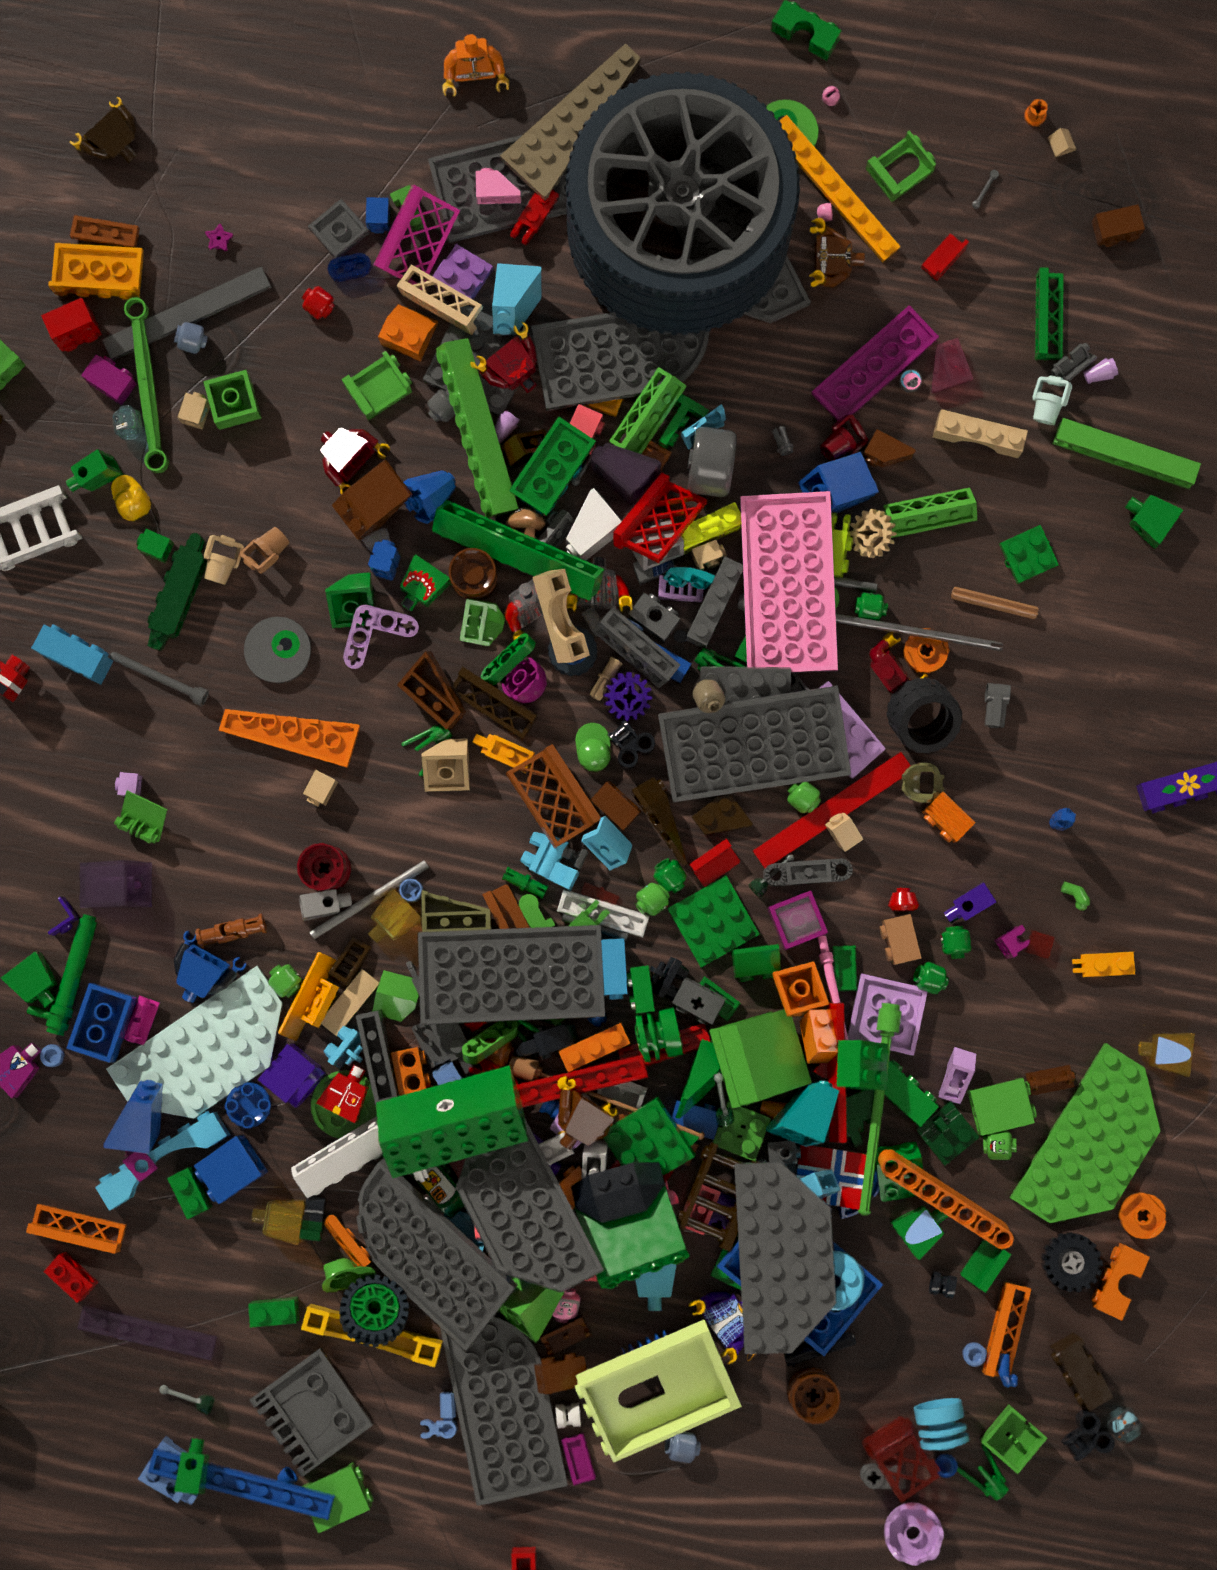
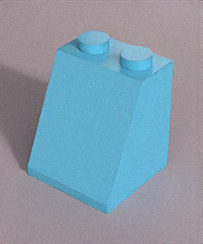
(515, 296)

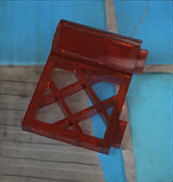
(889, 1441)

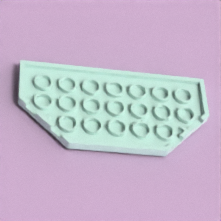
(208, 1048)

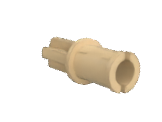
(604, 678)

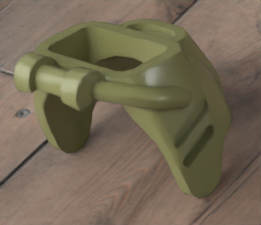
(911, 782)

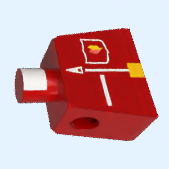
(345, 1095)

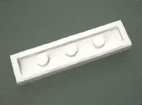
(618, 918)

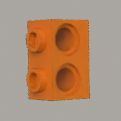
(404, 1073)

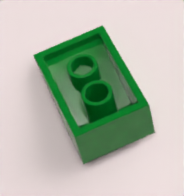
(700, 1077)

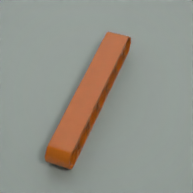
(953, 1206)

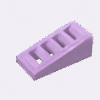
(678, 597)

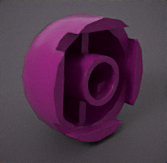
(525, 682)

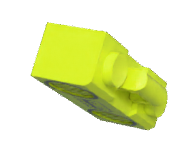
(712, 527)

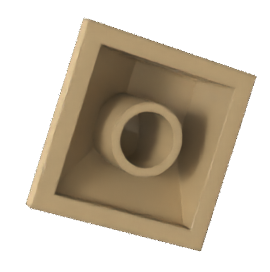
(447, 766)

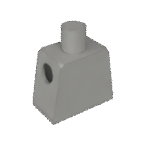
(312, 905)

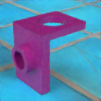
(130, 1160)

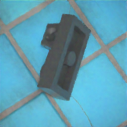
(559, 528)

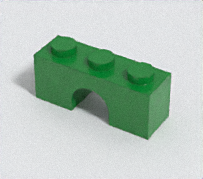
(794, 18)

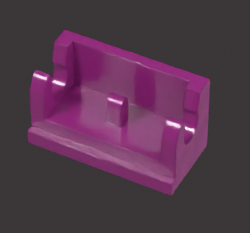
(1010, 944)

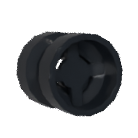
(942, 1285)

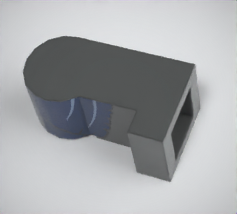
(653, 573)

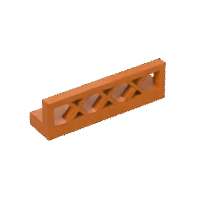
(72, 1236)
(1000, 1327)

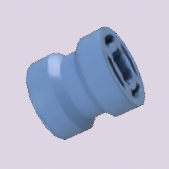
(408, 890)

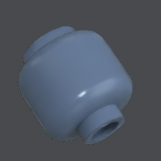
(190, 337)
(682, 1447)

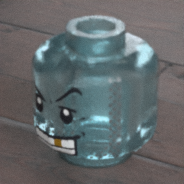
(127, 422)

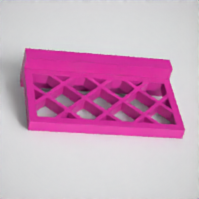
(400, 226)

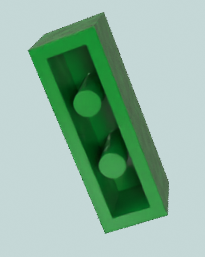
(907, 1096)

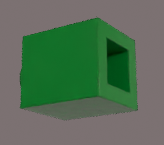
(154, 545)

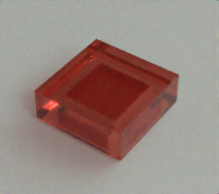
(1040, 944)

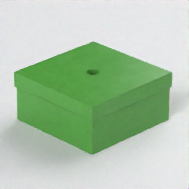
(760, 1057)

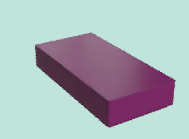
(578, 1458)

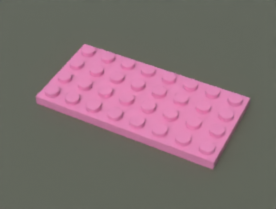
(789, 581)

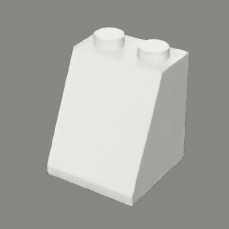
(592, 527)

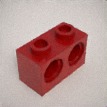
(71, 1277)

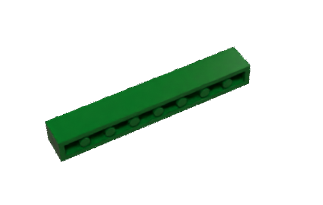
(515, 548)

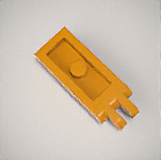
(1105, 964)

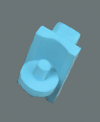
(348, 1049)

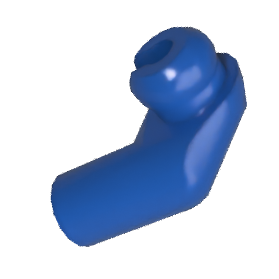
(1004, 1371)

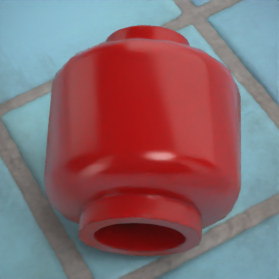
(318, 302)

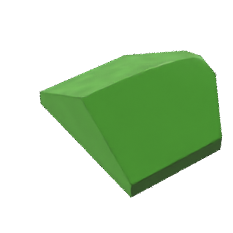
(481, 622)
(395, 996)

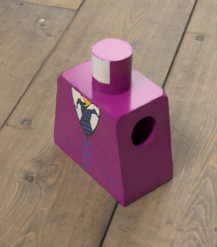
(17, 1068)

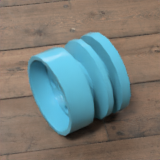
(942, 1429)

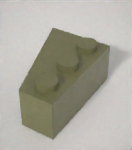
(445, 914)

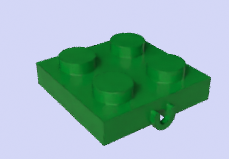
(1028, 554)

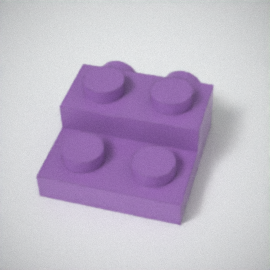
(463, 272)

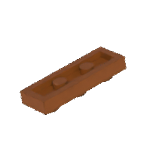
(104, 232)

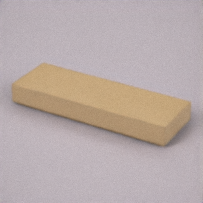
(350, 1002)

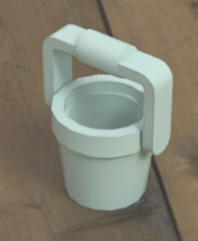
(1049, 405)

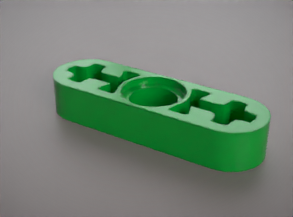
(508, 659)

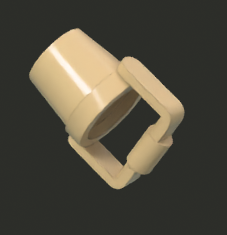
(218, 566)

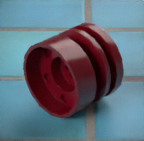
(311, 867)

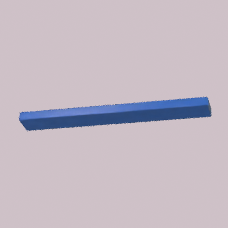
(250, 1486)

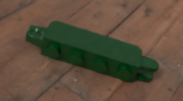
(177, 593)

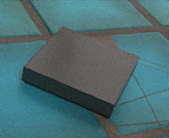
(338, 229)

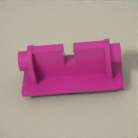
(141, 1020)

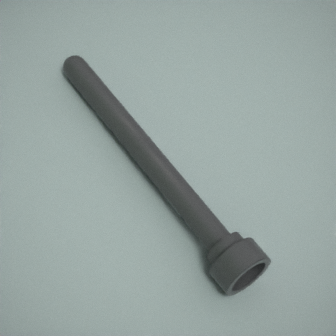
(198, 695)

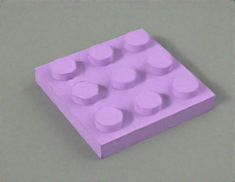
(869, 998)

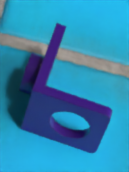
(66, 925)

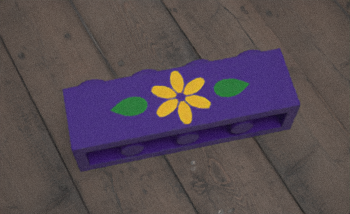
(1178, 787)

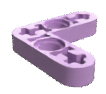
(374, 622)

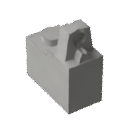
(676, 551)

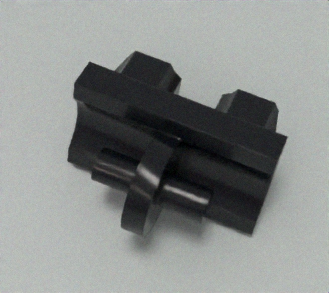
(664, 976)

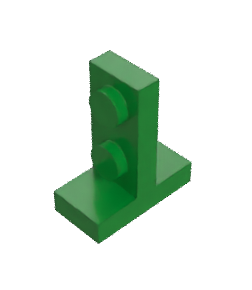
(681, 419)

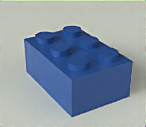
(102, 1023)

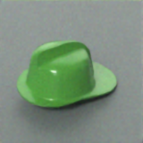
(342, 1273)

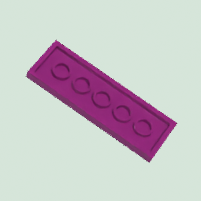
(875, 364)

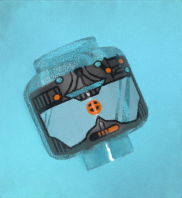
(1124, 1424)

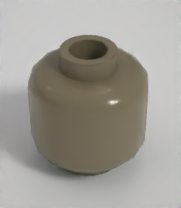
(709, 696)

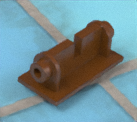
(1050, 1080)

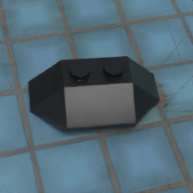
(619, 1191)

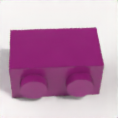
(108, 379)

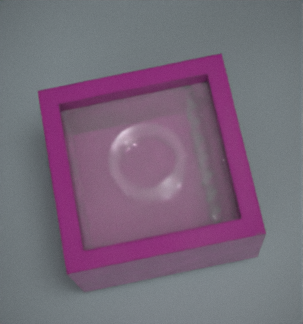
(797, 920)

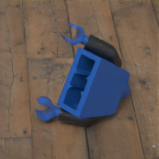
(201, 971)

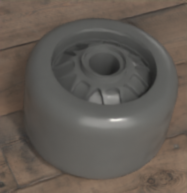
(712, 461)

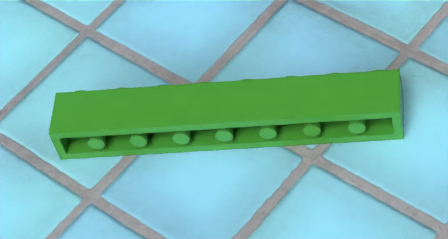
(476, 428)

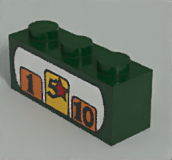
(442, 1189)

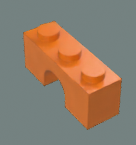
(594, 1047)
(1108, 1297)

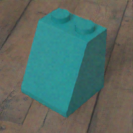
(806, 1115)

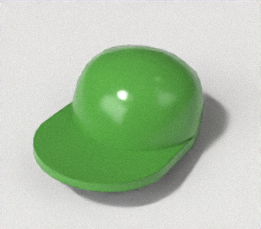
(593, 747)

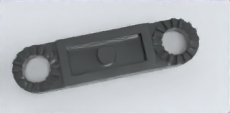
(807, 872)

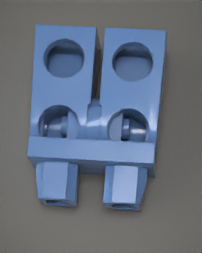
(165, 1485)

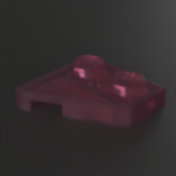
(949, 366)

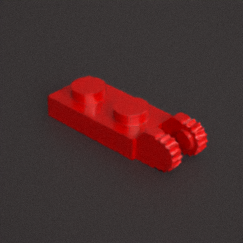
(534, 216)

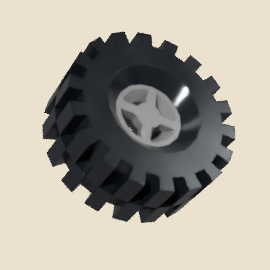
(1082, 1264)

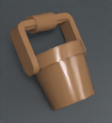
(269, 546)

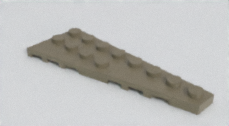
(545, 149)

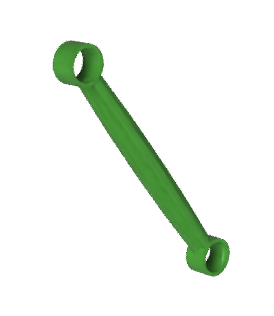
(146, 384)

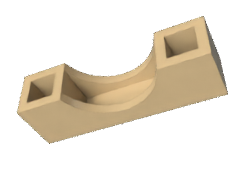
(999, 437)
(566, 640)

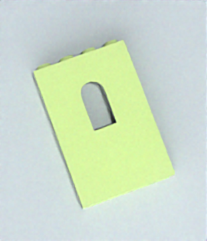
(693, 1384)

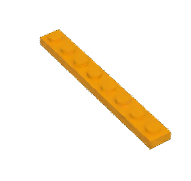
(839, 193)

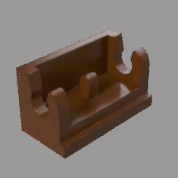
(616, 805)
(565, 1335)

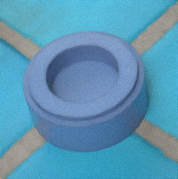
(52, 1055)
(974, 1354)

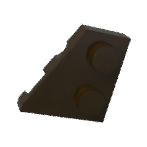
(721, 816)

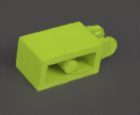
(841, 544)

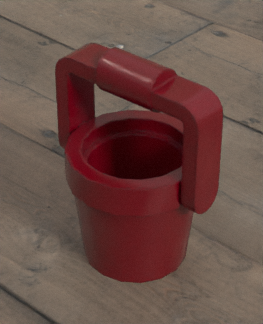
(841, 441)

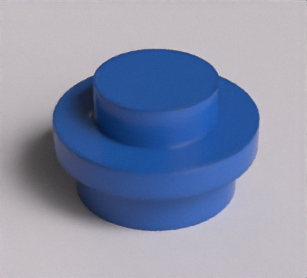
(947, 1465)

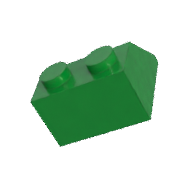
(755, 962)

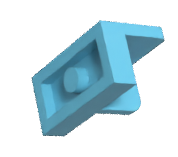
(608, 844)

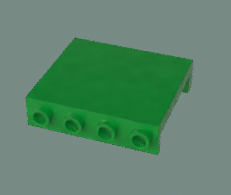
(635, 1242)

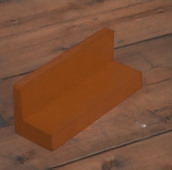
(505, 908)

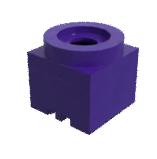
(292, 1075)

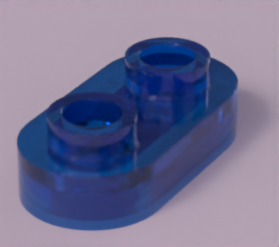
(349, 265)

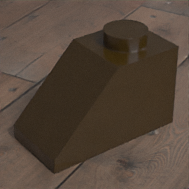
(522, 446)

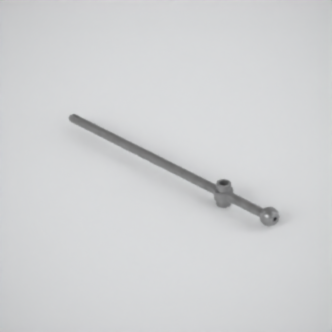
(907, 630)

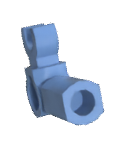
(448, 1426)

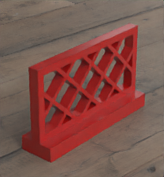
(642, 513)

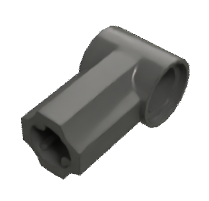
(997, 699)

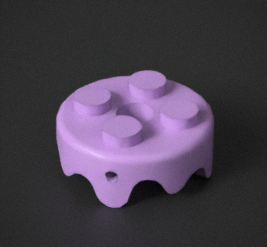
(925, 1545)

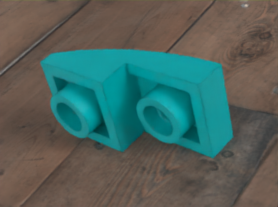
(682, 575)

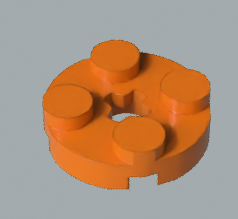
(920, 662)
(1129, 1215)

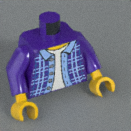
(725, 1318)

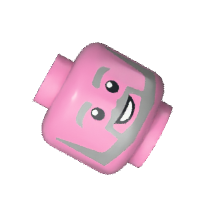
(567, 1306)

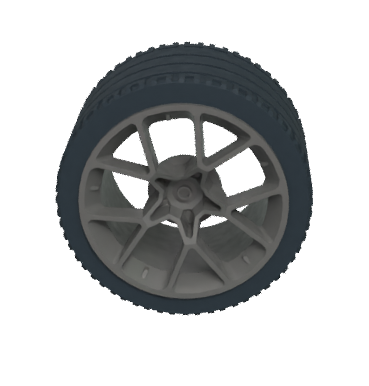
(696, 119)

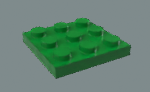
(713, 921)
(649, 1137)

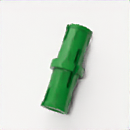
(525, 882)

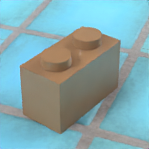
(900, 939)

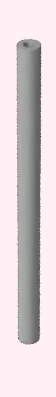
(366, 901)

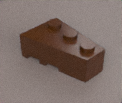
(433, 691)

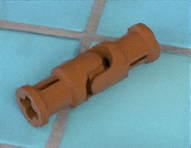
(234, 929)

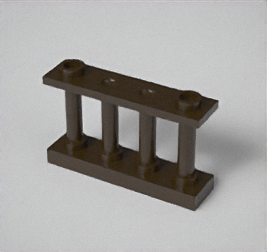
(724, 1236)

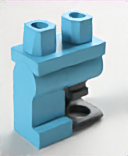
(547, 861)

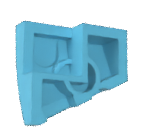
(714, 419)

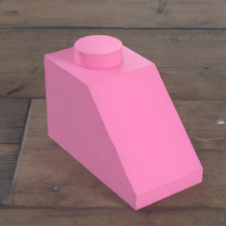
(495, 188)

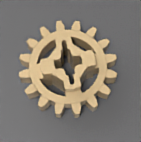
(875, 543)

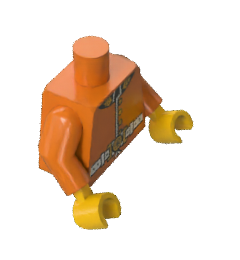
(473, 61)

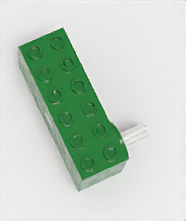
(450, 1122)

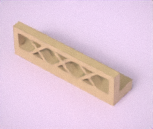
(438, 307)

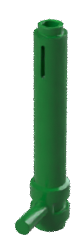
(62, 1008)

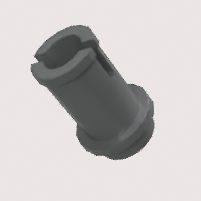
(783, 442)

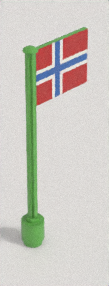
(852, 1169)

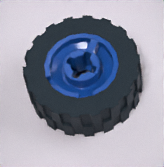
(579, 666)

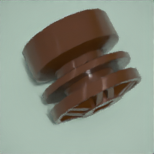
(822, 1404)

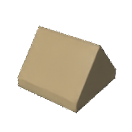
(1061, 142)

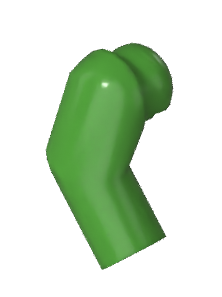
(1079, 894)

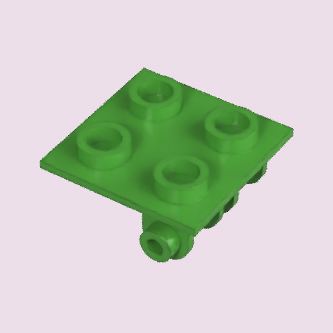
(141, 816)

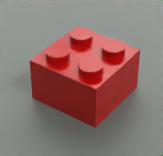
(71, 325)

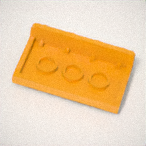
(96, 270)

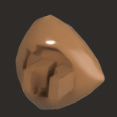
(526, 521)

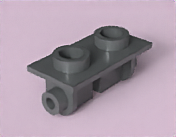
(1079, 360)

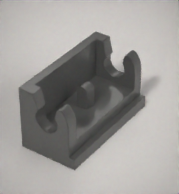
(431, 1044)

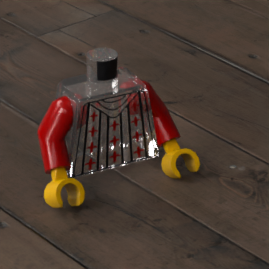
(611, 594)
(524, 608)

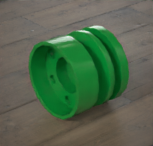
(658, 1035)

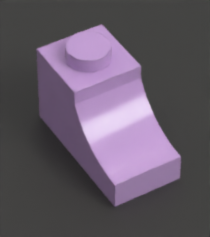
(958, 1075)

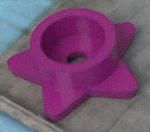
(218, 232)

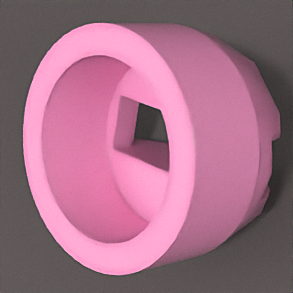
(832, 99)
(825, 211)

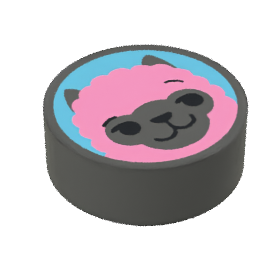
(910, 380)

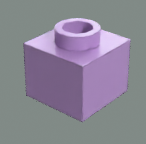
(130, 782)

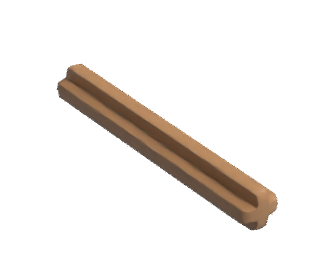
(994, 603)

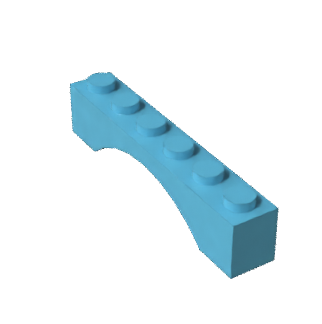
(204, 1134)

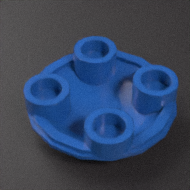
(248, 1105)

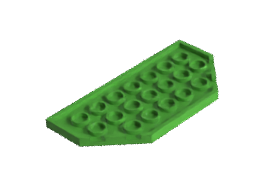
(1093, 1142)

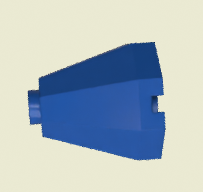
(429, 493)

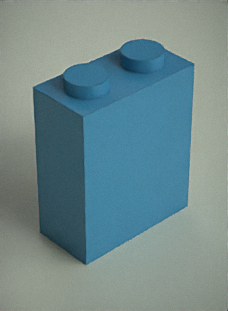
(614, 968)

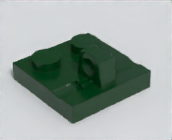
(947, 1133)

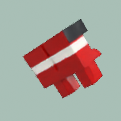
(12, 677)

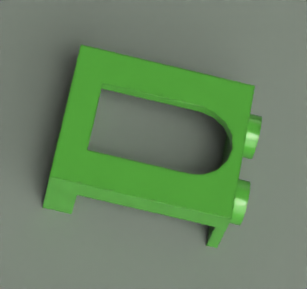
(912, 145)

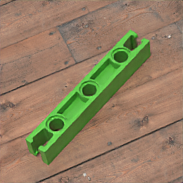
(1126, 453)

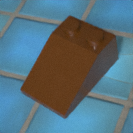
(372, 500)

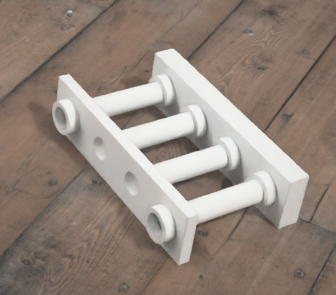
(32, 505)

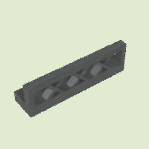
(636, 647)

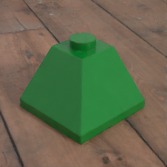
(347, 596)

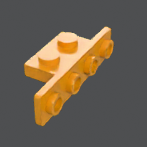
(312, 998)

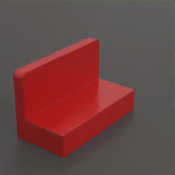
(944, 256)
(714, 863)

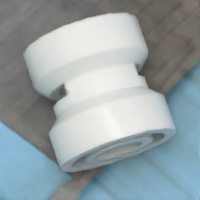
(573, 1415)

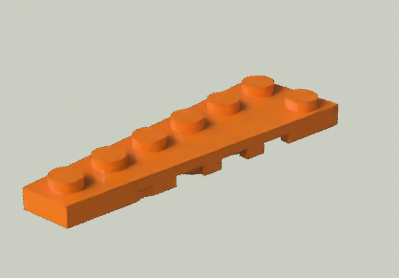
(308, 737)

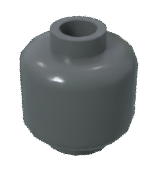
(440, 406)

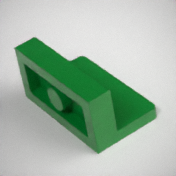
(985, 1265)

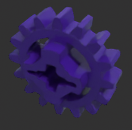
(627, 705)

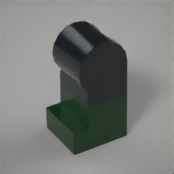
(313, 1219)

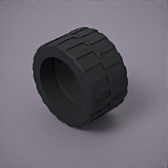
(937, 733)

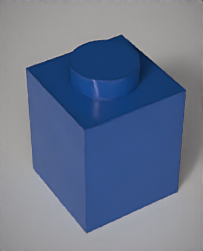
(378, 214)

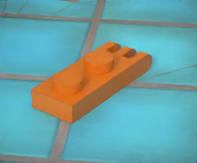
(345, 1239)

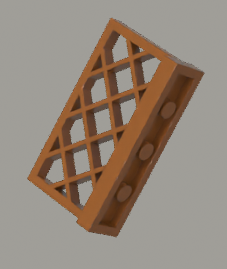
(569, 787)

